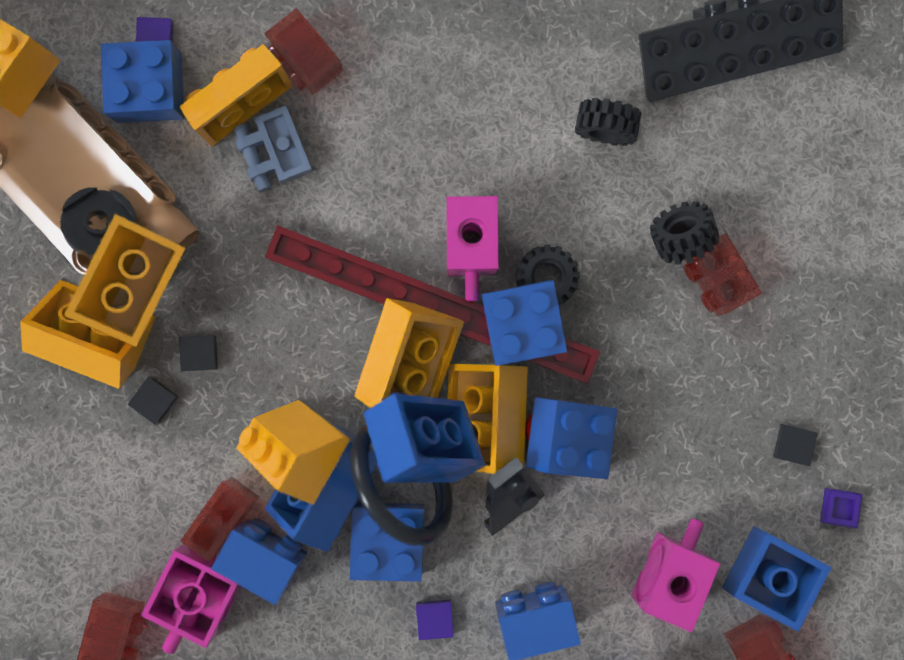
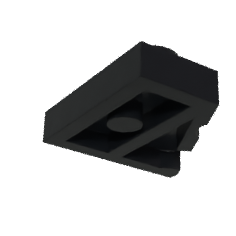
(509, 495)

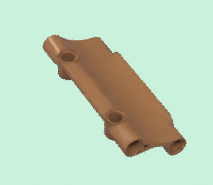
(70, 147)

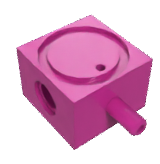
(478, 216)
(694, 572)
(190, 599)

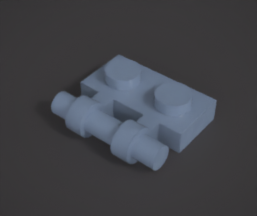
(282, 144)

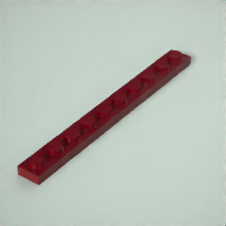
(381, 283)

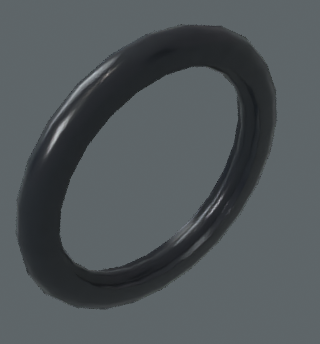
(381, 514)

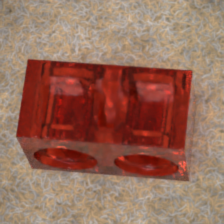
(730, 270)

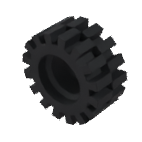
(608, 121)
(684, 232)
(556, 257)

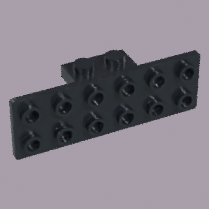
(737, 41)

